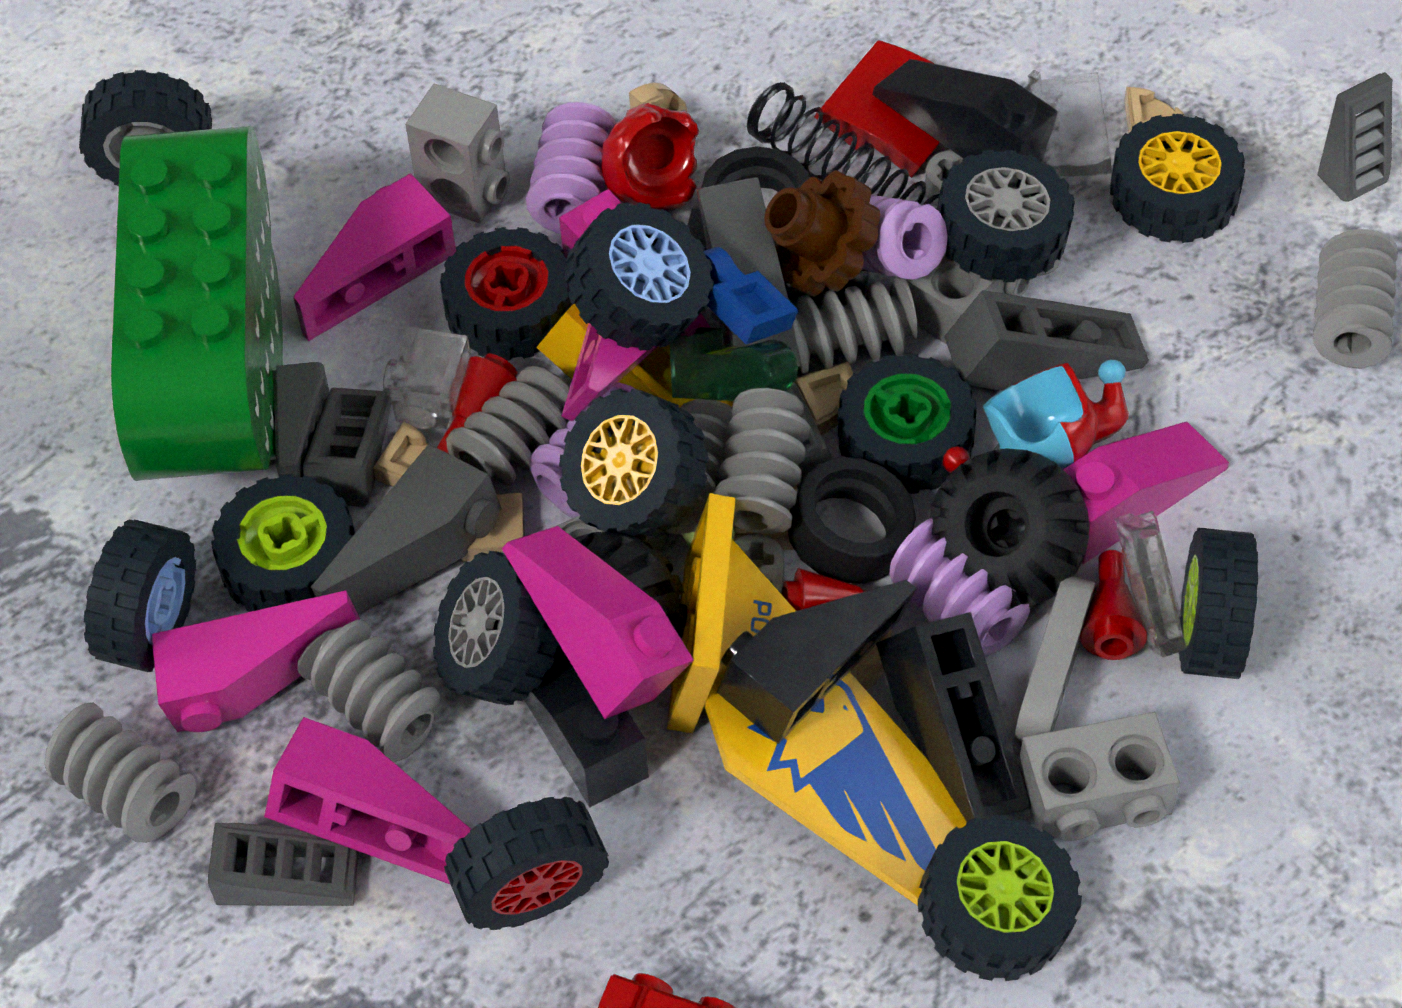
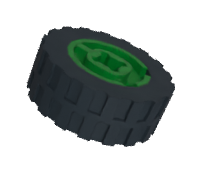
(906, 418)

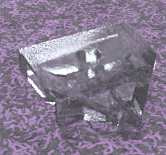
(1079, 133)
(1151, 581)

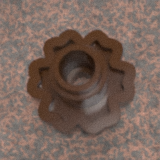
(822, 231)

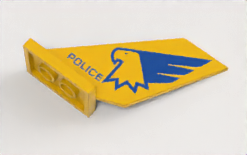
(844, 765)

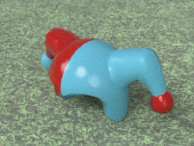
(1053, 415)

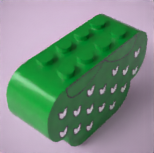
(194, 306)

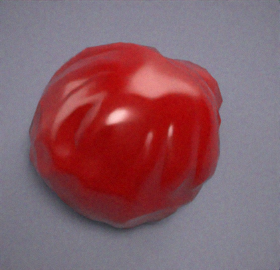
(651, 157)

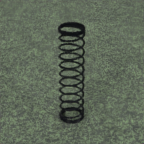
(752, 128)

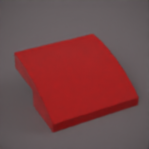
(871, 118)

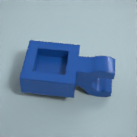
(747, 302)

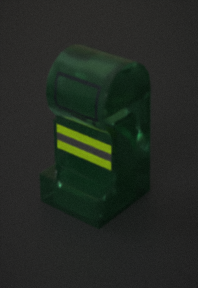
(721, 372)

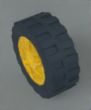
(1177, 178)
(604, 457)

